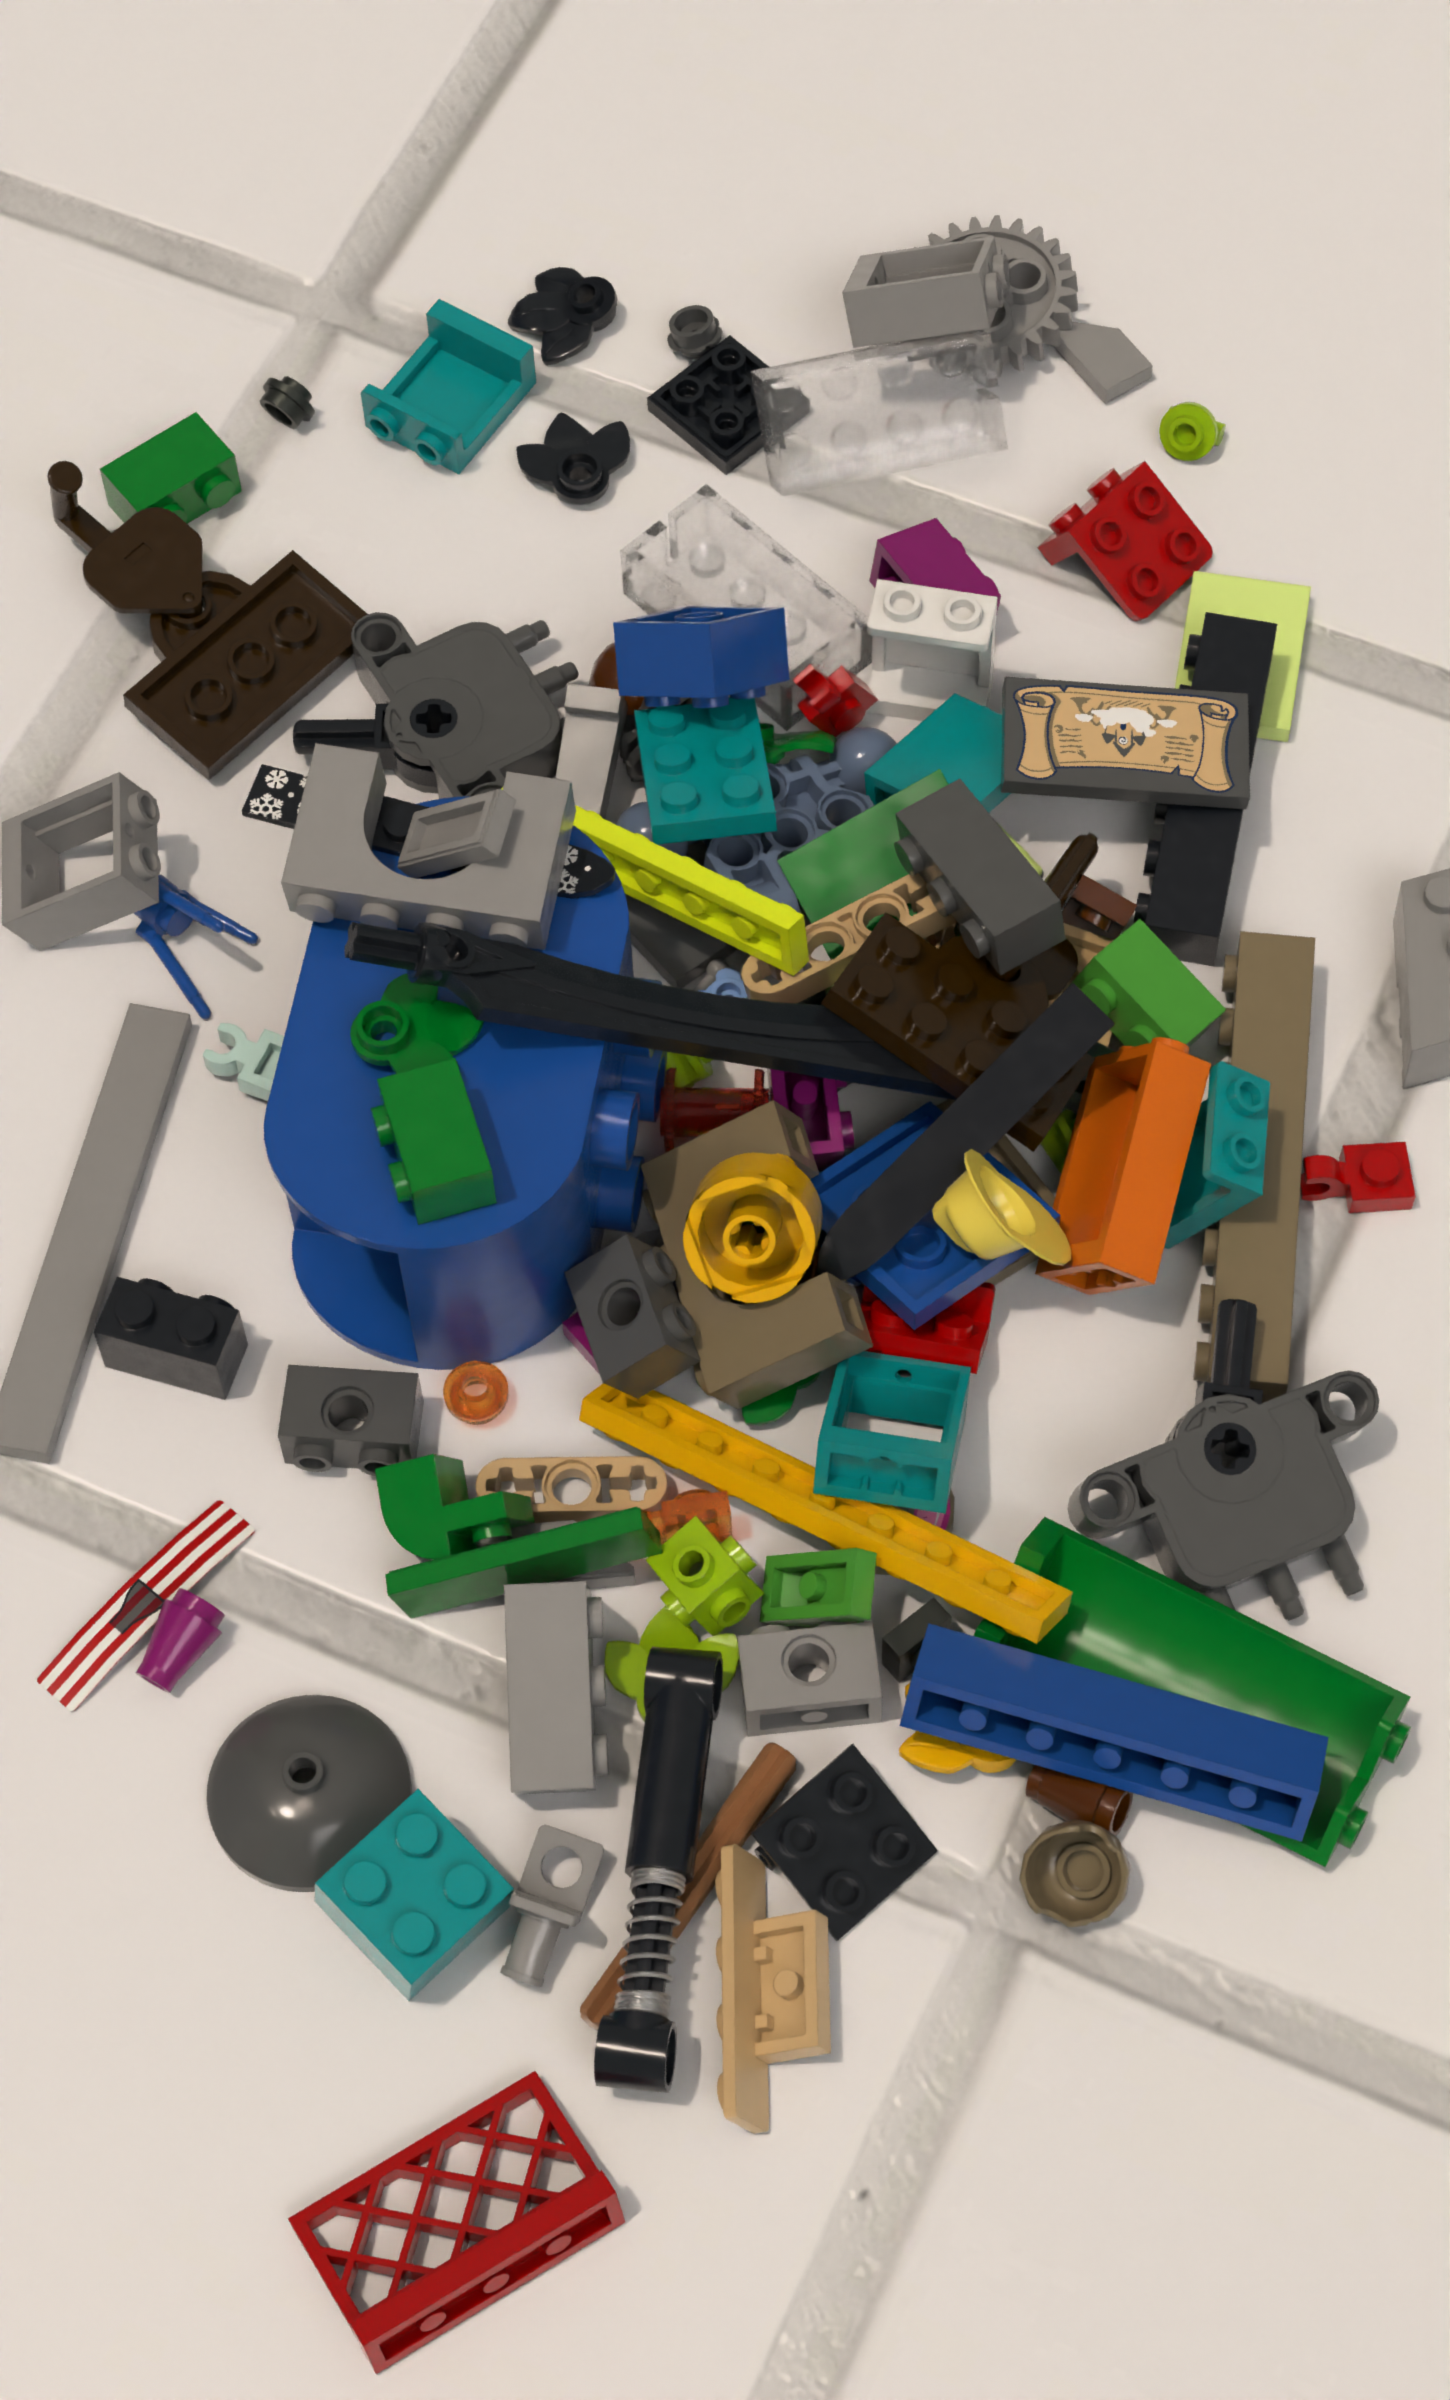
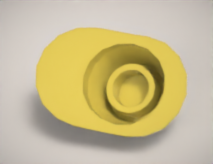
(997, 1217)

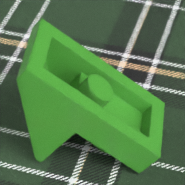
(818, 1587)

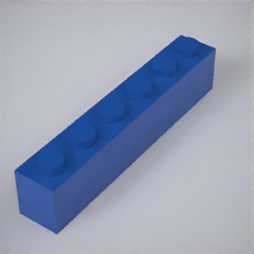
(1115, 1732)

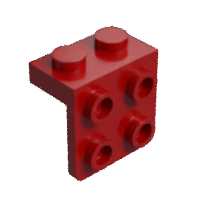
(1131, 539)

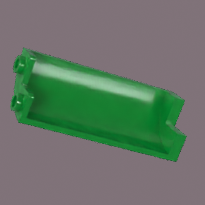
(1185, 1643)

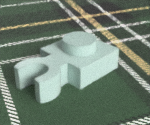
(252, 1060)

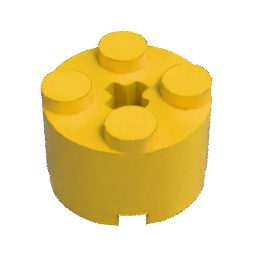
(736, 1257)

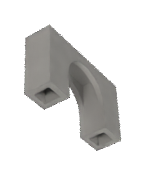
(498, 899)

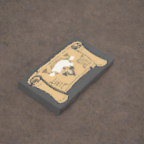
(1125, 743)

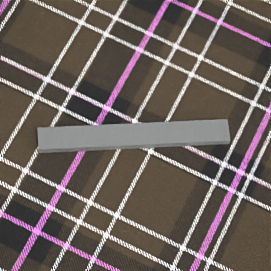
(90, 1231)

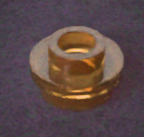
(480, 1408)

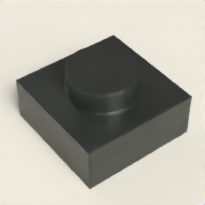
(904, 1642)

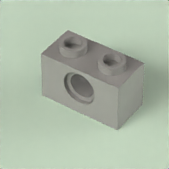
(783, 1704)

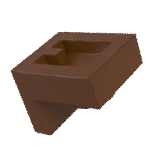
(1097, 909)

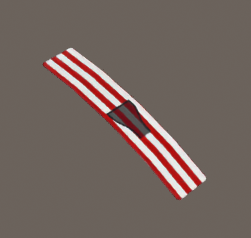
(139, 1601)

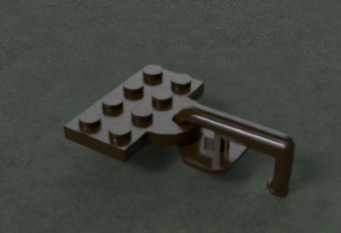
(221, 667)
(955, 1011)

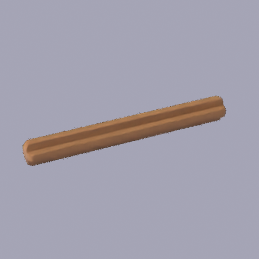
(729, 1826)

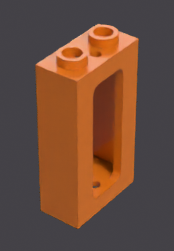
(1126, 1165)

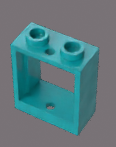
(890, 1466)

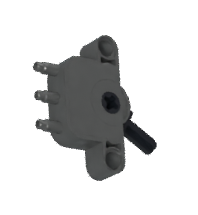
(451, 707)
(1262, 1510)

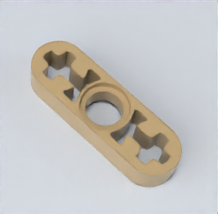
(552, 1470)

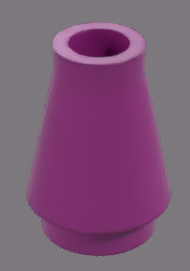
(179, 1639)

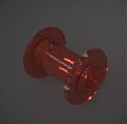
(700, 1110)

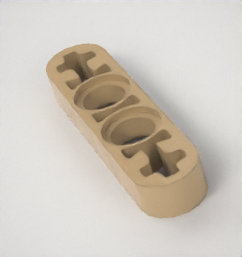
(848, 929)

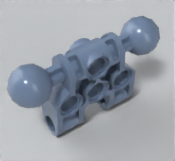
(807, 805)

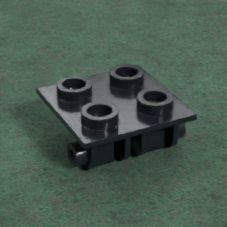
(843, 1841)

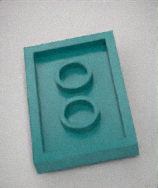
(704, 772)

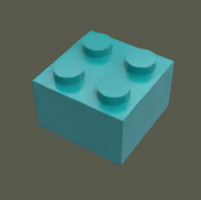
(413, 1894)

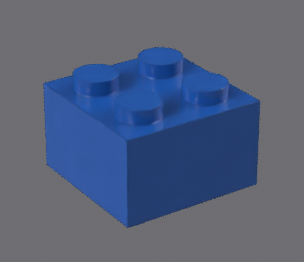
(701, 654)

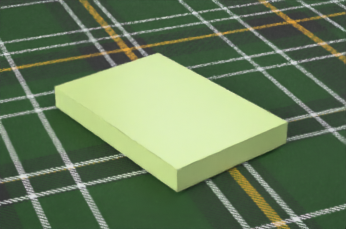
(1260, 601)

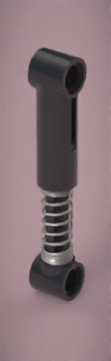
(680, 1702)

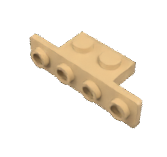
(771, 1988)

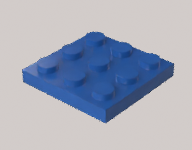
(926, 1266)

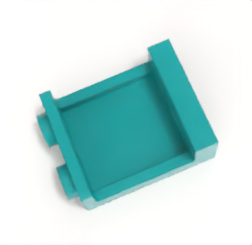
(452, 389)
(955, 738)
(1224, 1154)

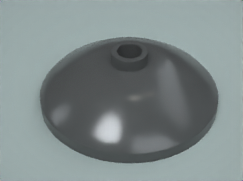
(293, 1830)

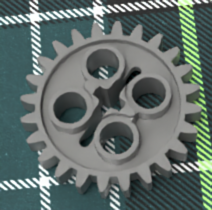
(1039, 294)

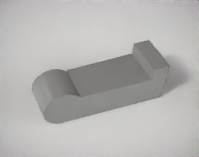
(591, 744)

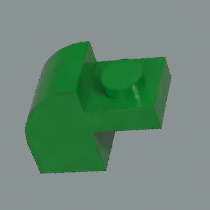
(431, 1511)

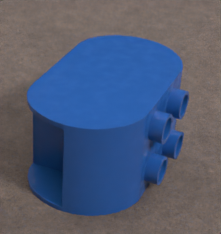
(554, 1126)

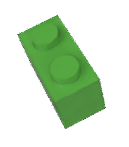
(1147, 990)

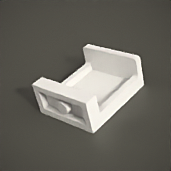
(929, 648)

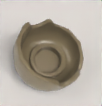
(1075, 1873)

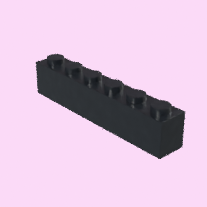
(1200, 842)

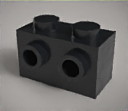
(171, 1336)

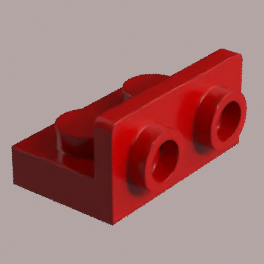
(950, 1337)

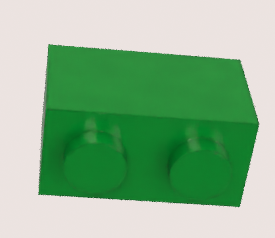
(176, 470)
(435, 1142)

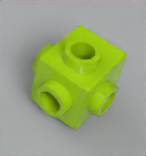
(706, 1577)

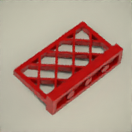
(475, 2274)

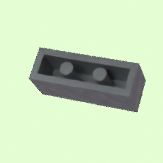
(978, 877)

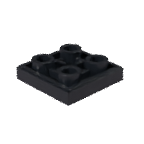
(714, 405)

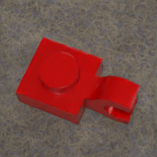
(833, 701)
(1367, 1174)

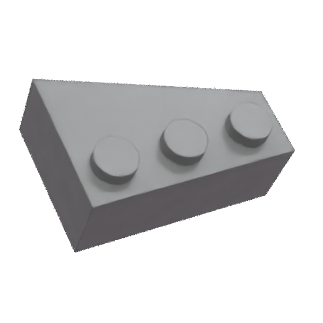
(1423, 976)
(554, 1687)

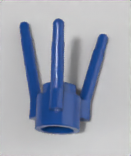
(173, 917)

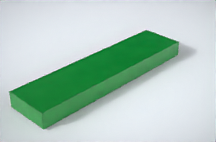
(524, 1560)

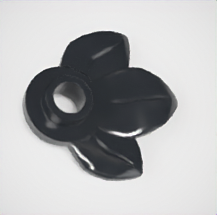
(565, 311)
(574, 455)

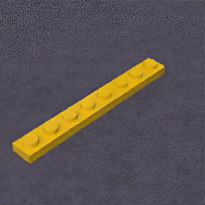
(784, 1488)

